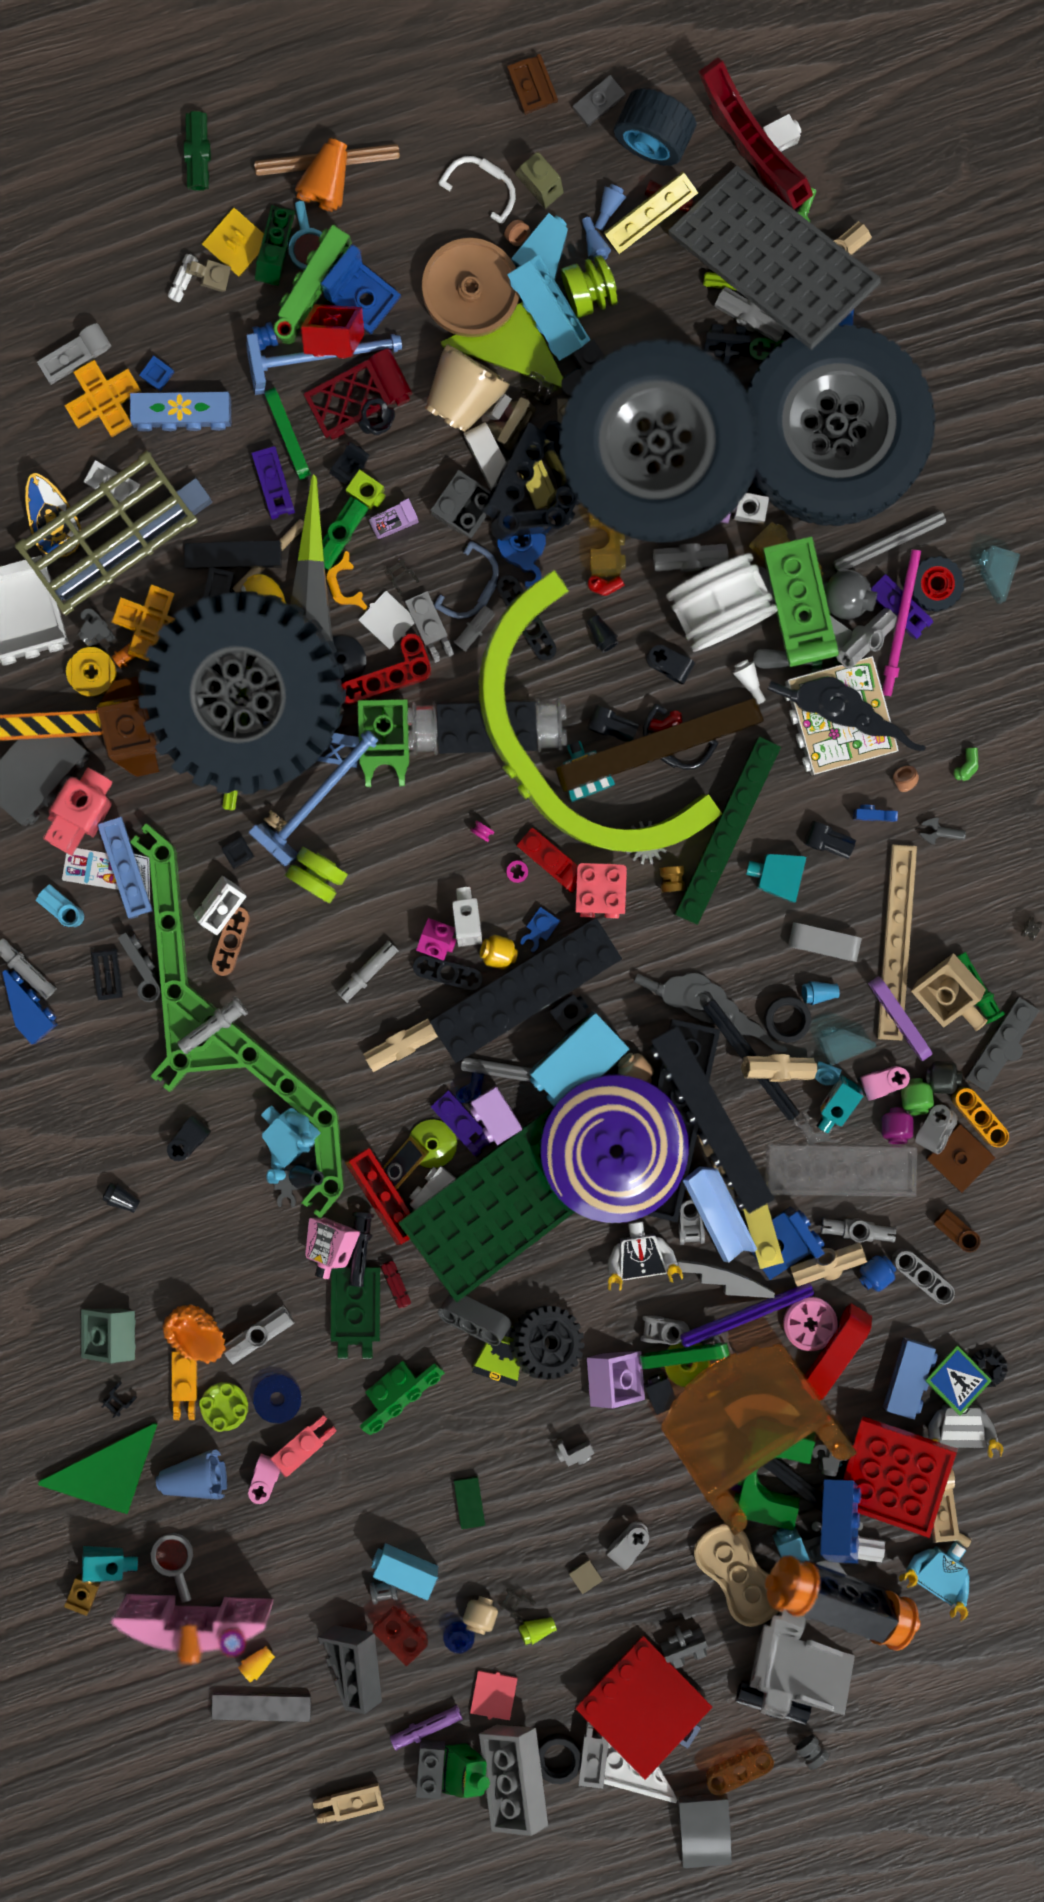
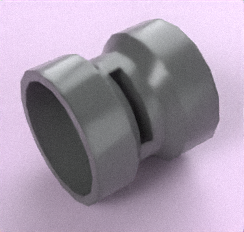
(812, 1752)

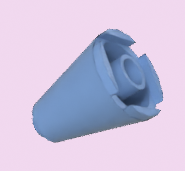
(195, 1478)

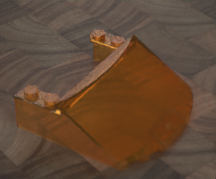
(743, 1417)

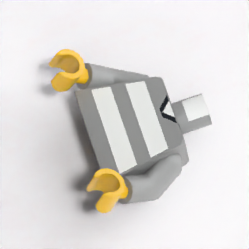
(969, 1430)

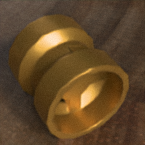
(672, 879)

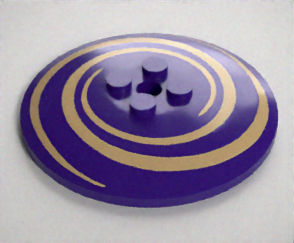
(605, 1114)

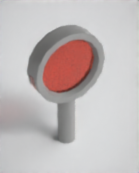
(172, 1557)

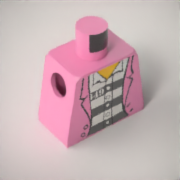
(329, 1244)

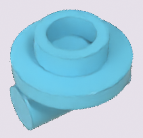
(827, 1074)

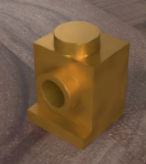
(79, 1603)

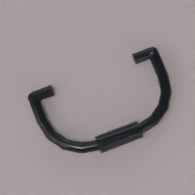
(671, 760)

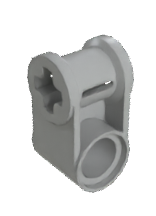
(935, 1131)
(690, 1226)
(659, 1330)
(626, 1547)

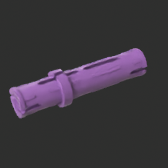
(426, 1727)

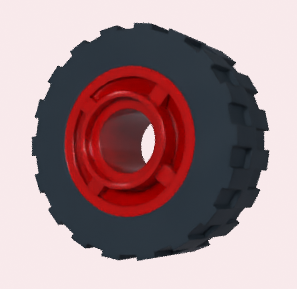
(950, 579)

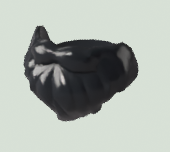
(376, 425)

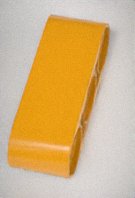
(988, 1125)

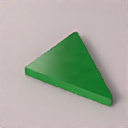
(107, 1475)

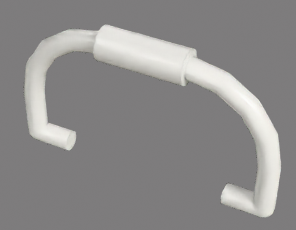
(490, 168)

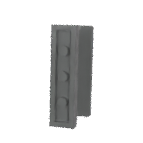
(34, 773)

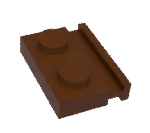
(532, 84)

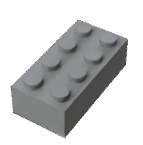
(515, 1779)

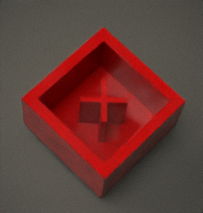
(332, 330)

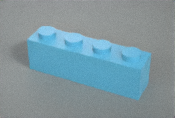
(548, 307)

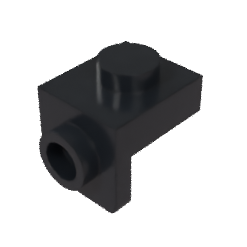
(349, 463)

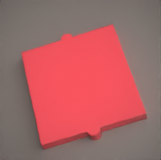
(493, 1695)

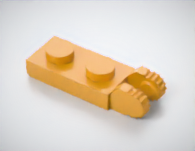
(183, 1384)

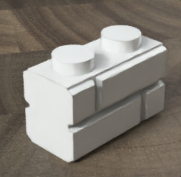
(219, 905)

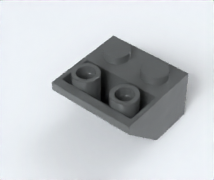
(462, 505)

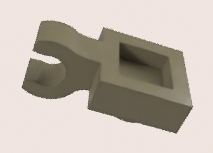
(211, 273)

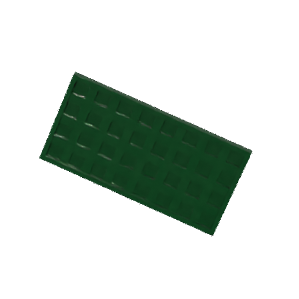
(487, 1213)

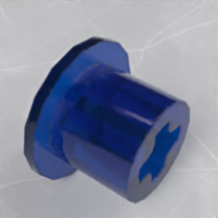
(458, 1638)

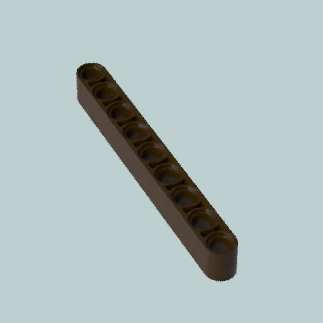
(659, 745)

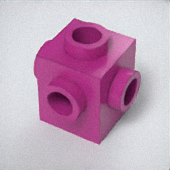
(437, 939)

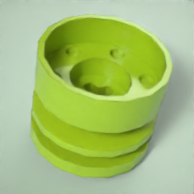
(589, 286)

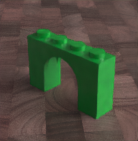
(772, 1507)

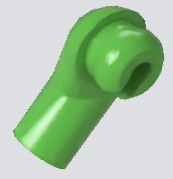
(970, 767)

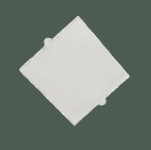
(387, 620)

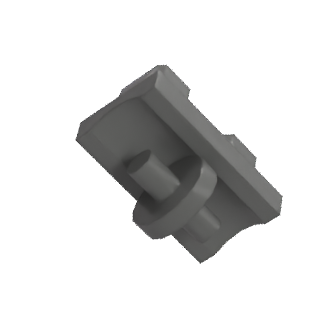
(684, 1644)

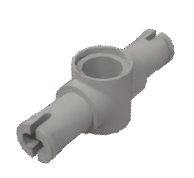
(845, 1229)

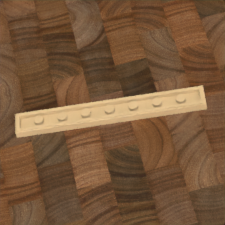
(897, 933)

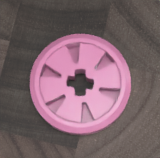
(801, 1335)

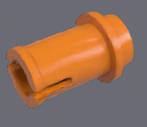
(121, 657)

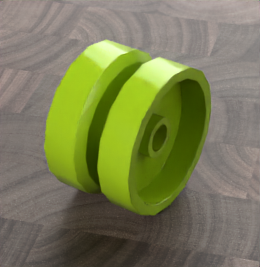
(316, 874)

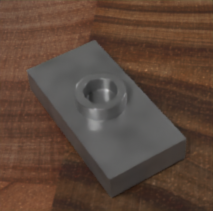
(599, 101)

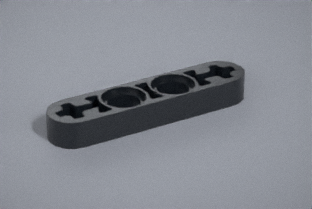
(547, 641)

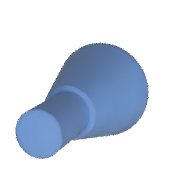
(611, 200)
(595, 243)

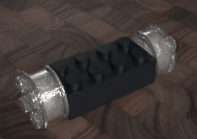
(463, 730)

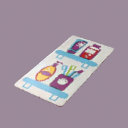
(89, 868)

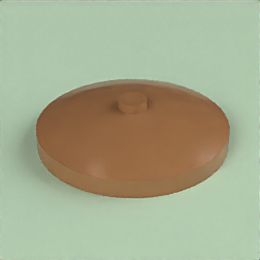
(469, 287)

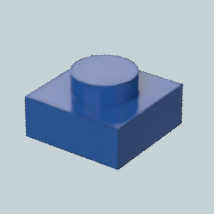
(156, 373)

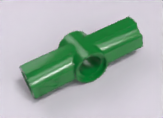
(348, 519)

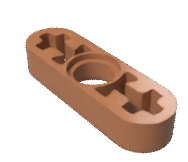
(230, 960)

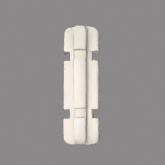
(181, 280)

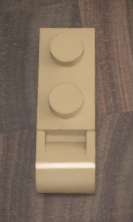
(946, 1524)

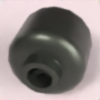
(944, 1077)

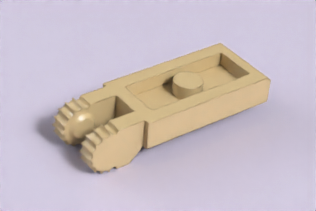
(350, 1803)

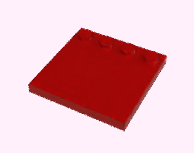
(899, 1475)
(643, 1707)

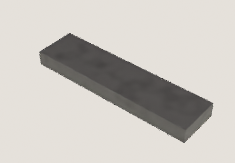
(261, 1707)

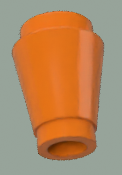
(189, 1646)

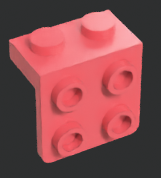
(601, 889)

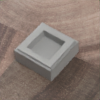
(498, 407)

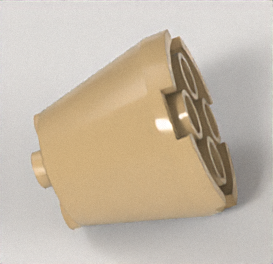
(463, 389)

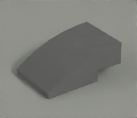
(705, 1830)

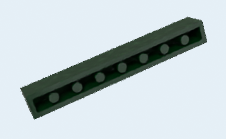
(727, 831)

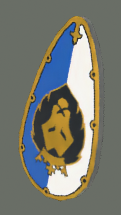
(42, 506)

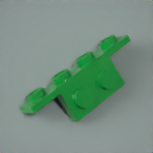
(397, 1391)

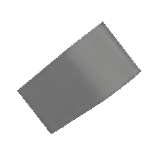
(824, 942)
(931, 1284)

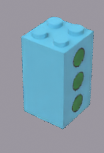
(577, 1058)

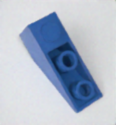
(27, 1013)

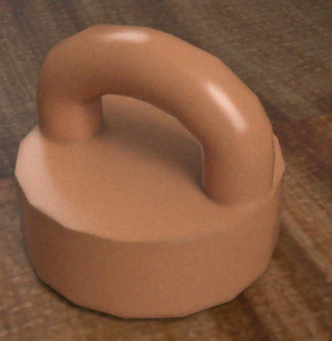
(517, 232)
(906, 778)

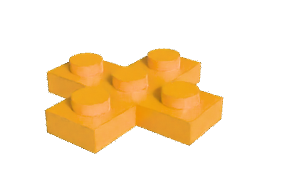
(102, 398)
(144, 619)

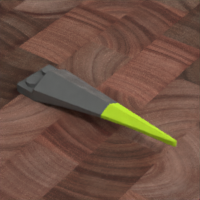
(310, 578)

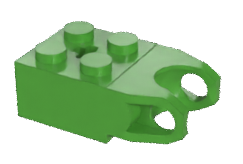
(391, 745)

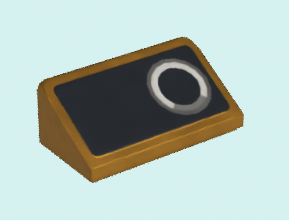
(404, 1161)

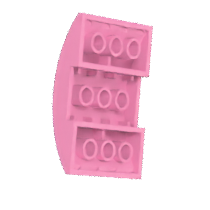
(159, 1621)

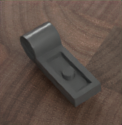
(143, 964)

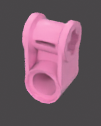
(880, 1083)
(264, 1475)

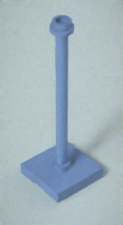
(259, 363)
(276, 841)

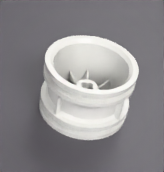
(722, 602)

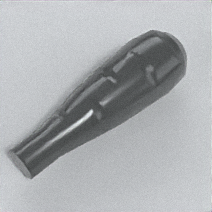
(771, 659)

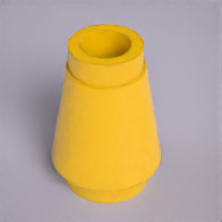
(254, 1665)

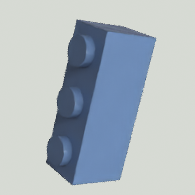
(909, 1378)

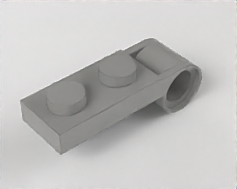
(75, 354)

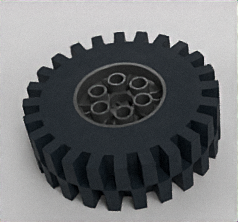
(286, 649)

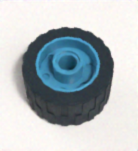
(655, 126)

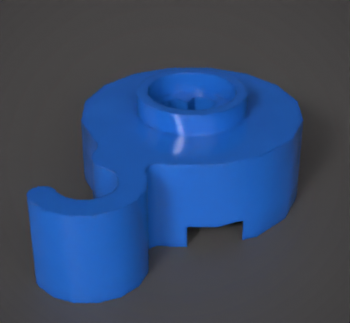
(524, 556)

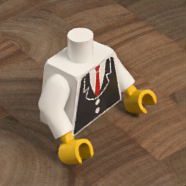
(641, 1257)

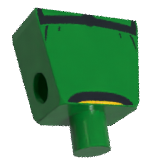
(464, 1772)

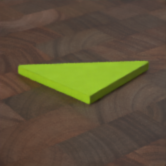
(514, 347)

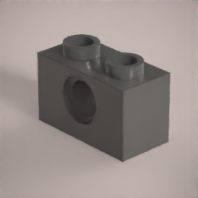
(430, 1769)

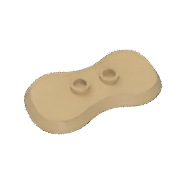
(732, 1565)

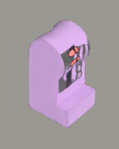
(394, 519)

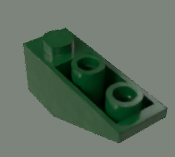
(274, 245)

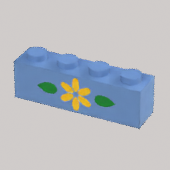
(180, 410)

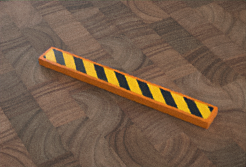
(49, 725)

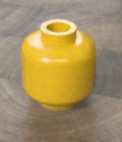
(498, 952)

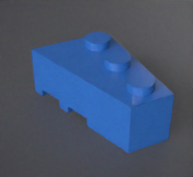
(840, 1521)

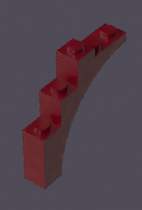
(750, 139)

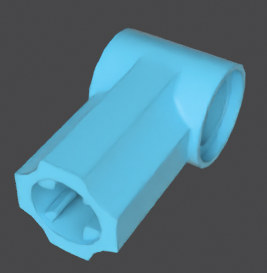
(59, 906)

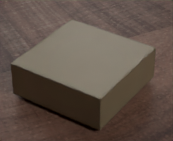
(585, 1576)

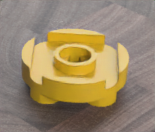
(82, 661)

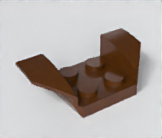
(124, 729)

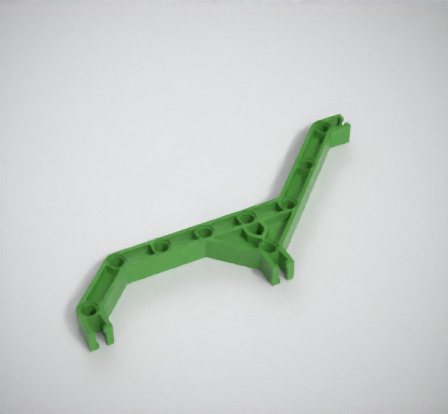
(226, 1046)

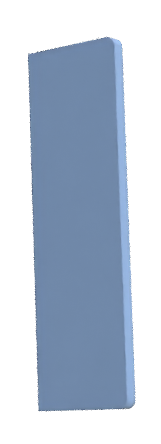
(719, 1213)

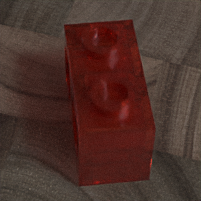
(395, 1638)

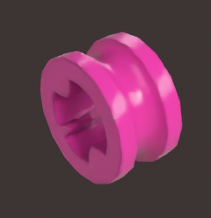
(482, 831)
(524, 868)

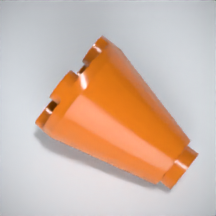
(325, 177)

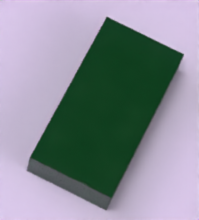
(469, 1502)

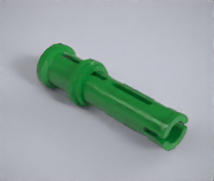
(987, 1003)

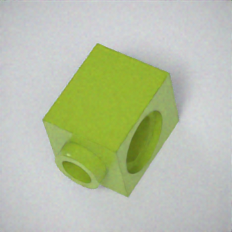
(362, 480)

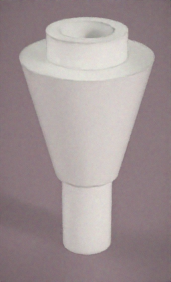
(747, 675)

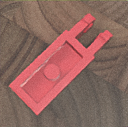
(301, 1447)

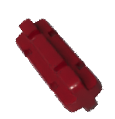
(396, 1284)

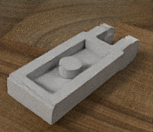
(428, 624)
(593, 1760)

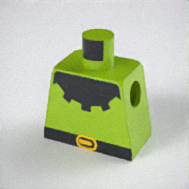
(497, 1362)

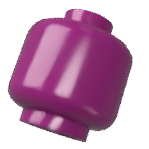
(897, 1126)

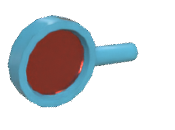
(303, 240)

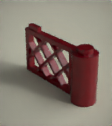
(389, 383)

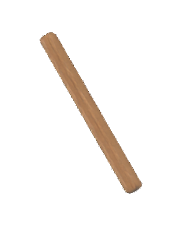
(302, 162)

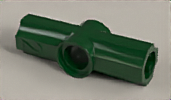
(197, 151)

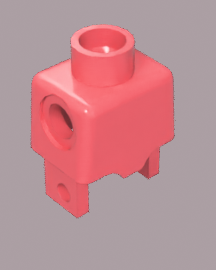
(74, 821)

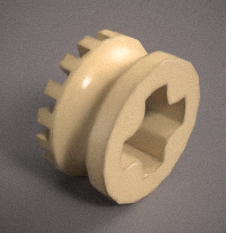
(274, 821)

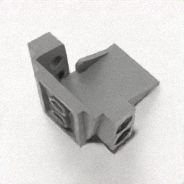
(798, 1669)

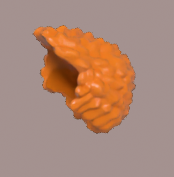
(194, 1334)

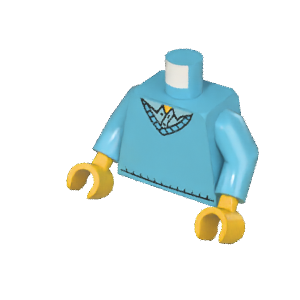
(942, 1576)

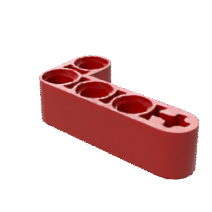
(383, 675)
(852, 1331)

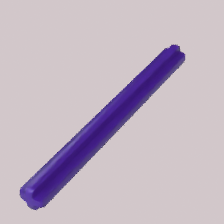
(746, 1315)

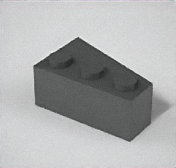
(355, 1665)

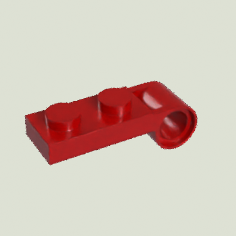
(550, 859)

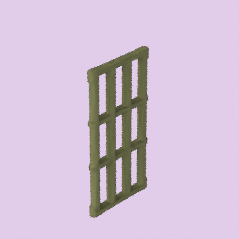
(79, 537)

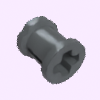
(376, 1596)

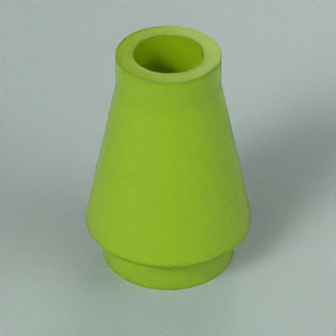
(536, 1630)

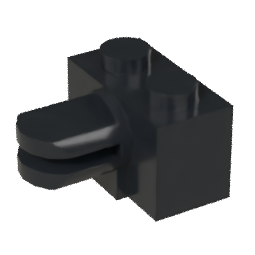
(584, 359)

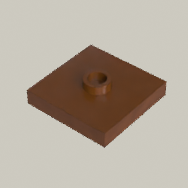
(961, 1159)

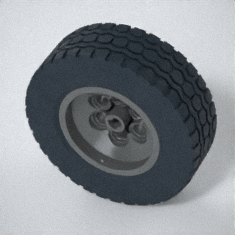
(891, 410)
(604, 425)

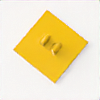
(235, 242)

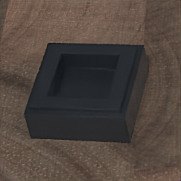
(237, 852)

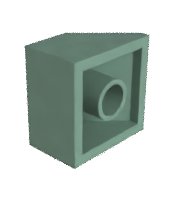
(108, 1335)

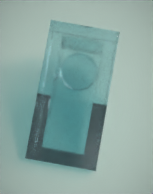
(998, 571)
(842, 1044)

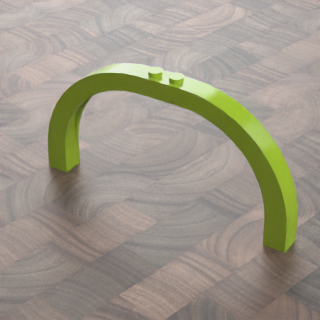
(518, 764)

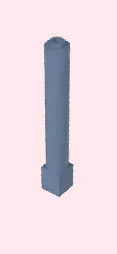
(193, 497)

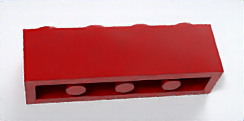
(379, 1192)

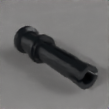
(362, 1223)

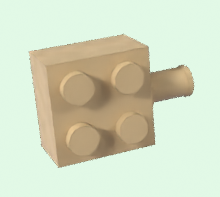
(951, 992)

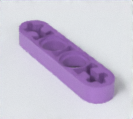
(900, 1018)

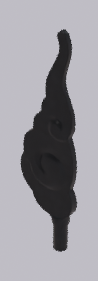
(842, 707)

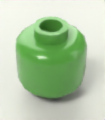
(917, 1097)

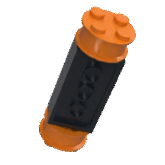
(842, 1602)

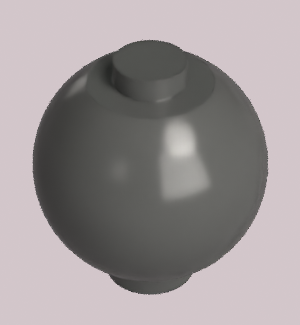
(849, 594)

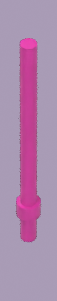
(892, 669)

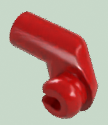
(603, 586)
(672, 720)

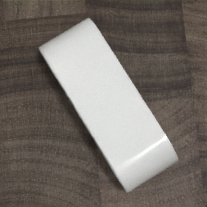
(485, 452)

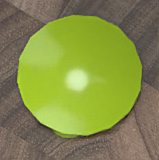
(224, 1406)

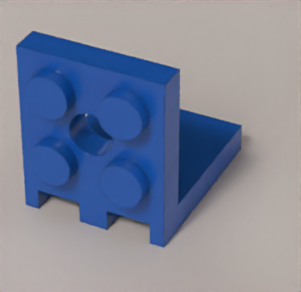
(353, 279)
(797, 1240)

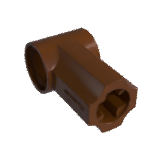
(956, 1230)

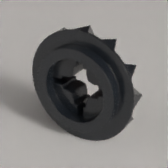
(993, 1357)

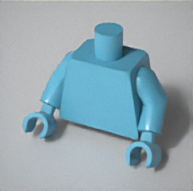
(287, 1139)

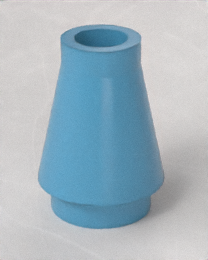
(819, 992)

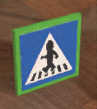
(958, 1380)

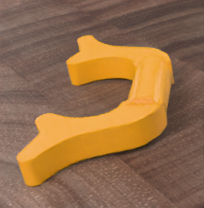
(334, 586)

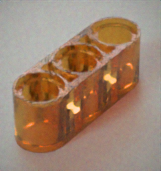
(732, 1780)

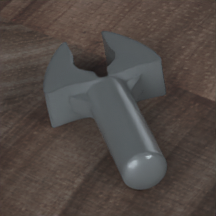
(940, 832)

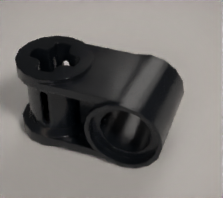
(674, 666)
(190, 1136)

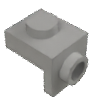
(578, 1454)

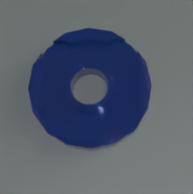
(267, 1409)

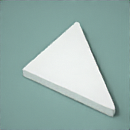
(622, 1775)

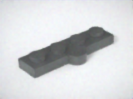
(1003, 1044)

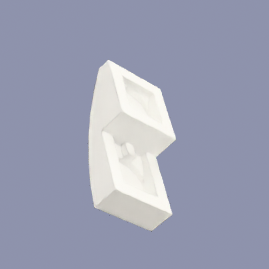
(100, 473)

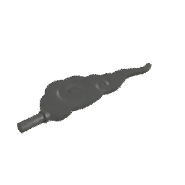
(693, 992)

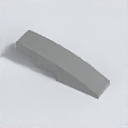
(733, 1282)

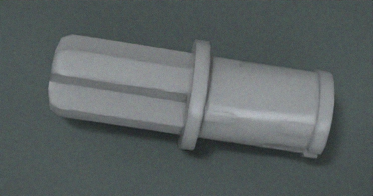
(474, 628)

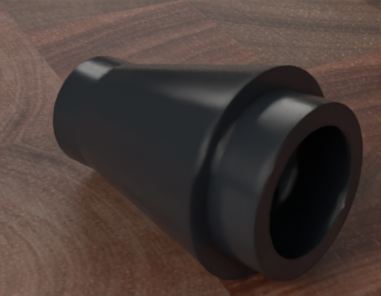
(603, 635)
(303, 1177)
(120, 1198)

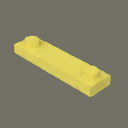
(651, 212)
(764, 1237)

